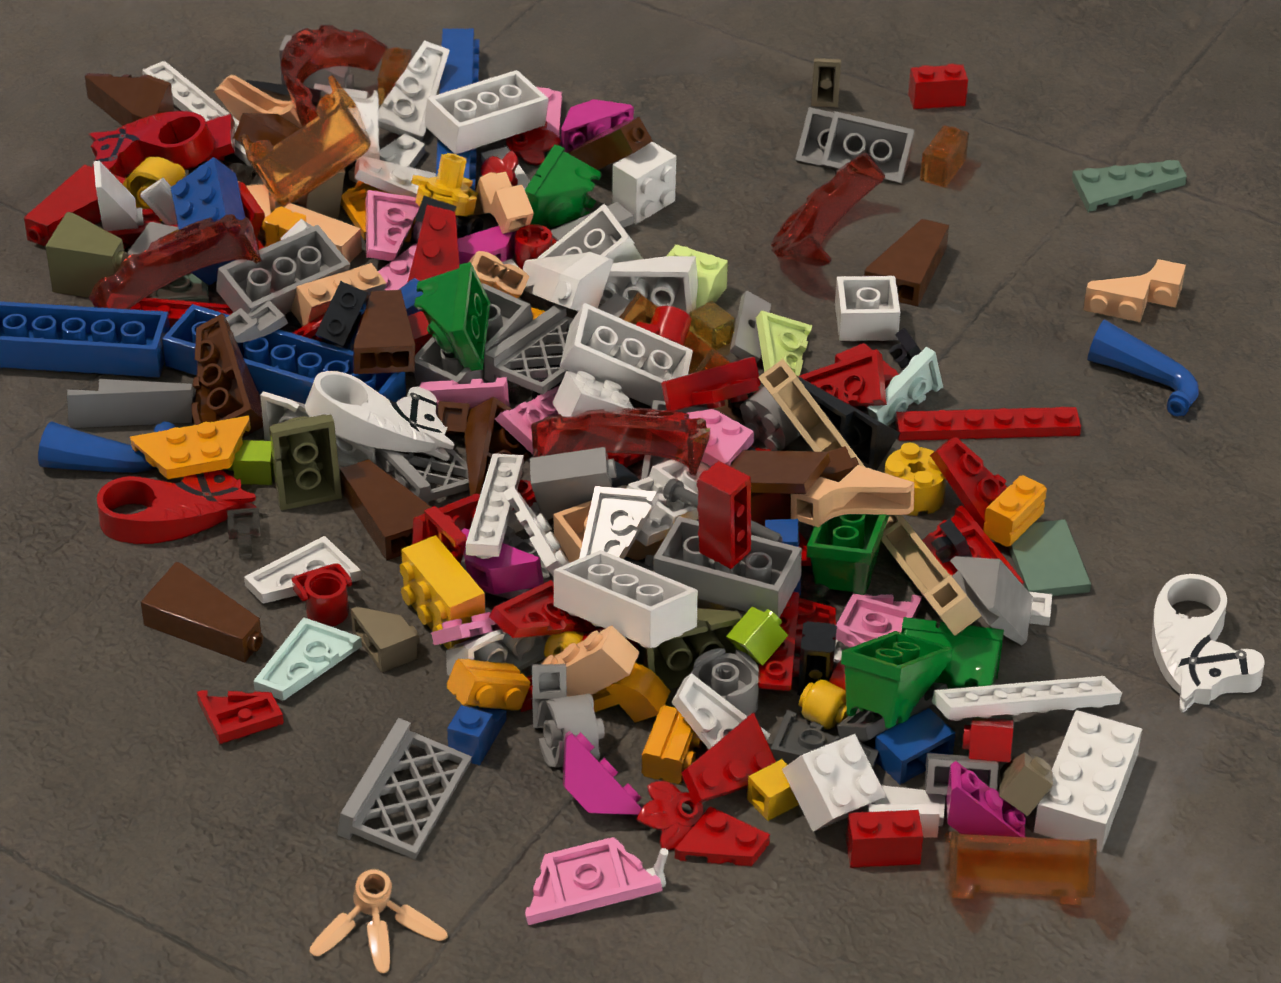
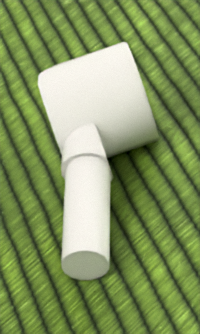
(659, 866)

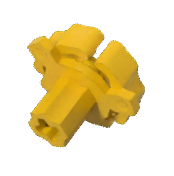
(448, 185)

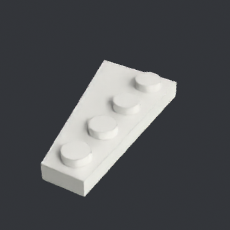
(405, 105)

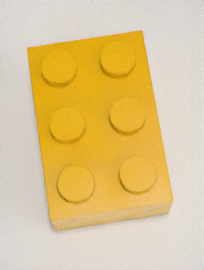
(438, 586)

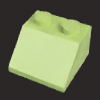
(710, 273)

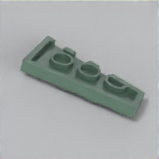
(1117, 182)

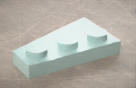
(909, 386)
(304, 657)

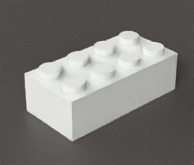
(486, 111)
(623, 354)
(627, 597)
(1088, 779)

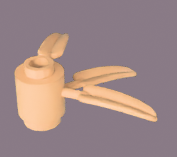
(372, 904)

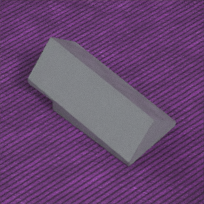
(838, 138)
(130, 404)
(995, 595)

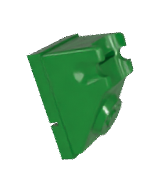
(561, 189)
(457, 313)
(846, 551)
(974, 651)
(891, 674)

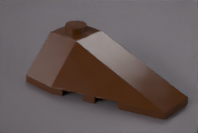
(129, 97)
(222, 378)
(487, 437)

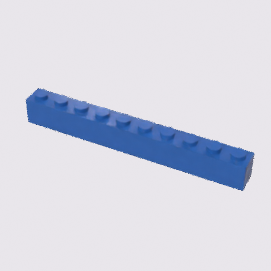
(459, 71)

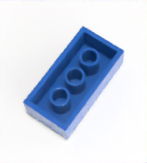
(204, 194)

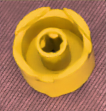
(148, 173)
(916, 465)

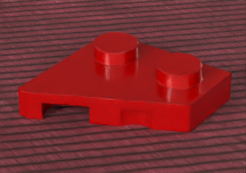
(447, 532)
(239, 713)
(723, 840)

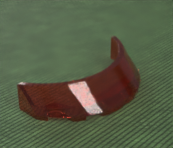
(321, 49)
(810, 224)
(176, 256)
(625, 431)

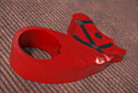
(172, 135)
(172, 509)

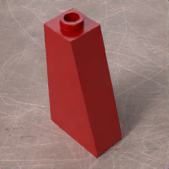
(74, 196)

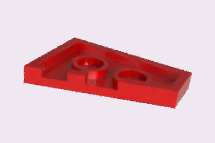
(968, 477)

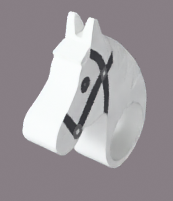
(374, 420)
(1188, 647)

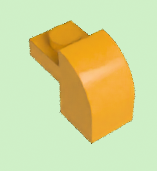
(638, 694)

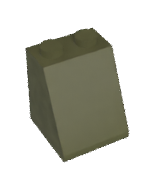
(81, 255)

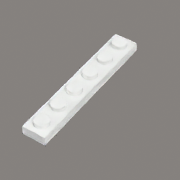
(493, 508)
(1026, 697)

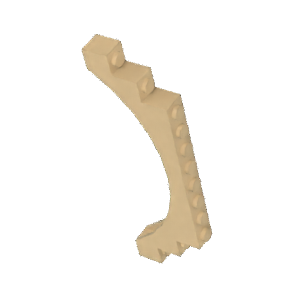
(899, 537)

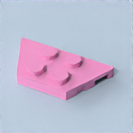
(726, 437)
(873, 616)
(588, 879)

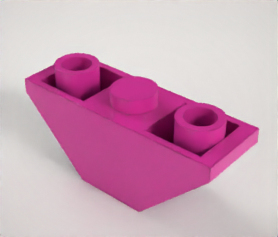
(591, 119)
(488, 241)
(507, 573)
(593, 781)
(978, 809)

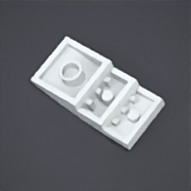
(665, 511)

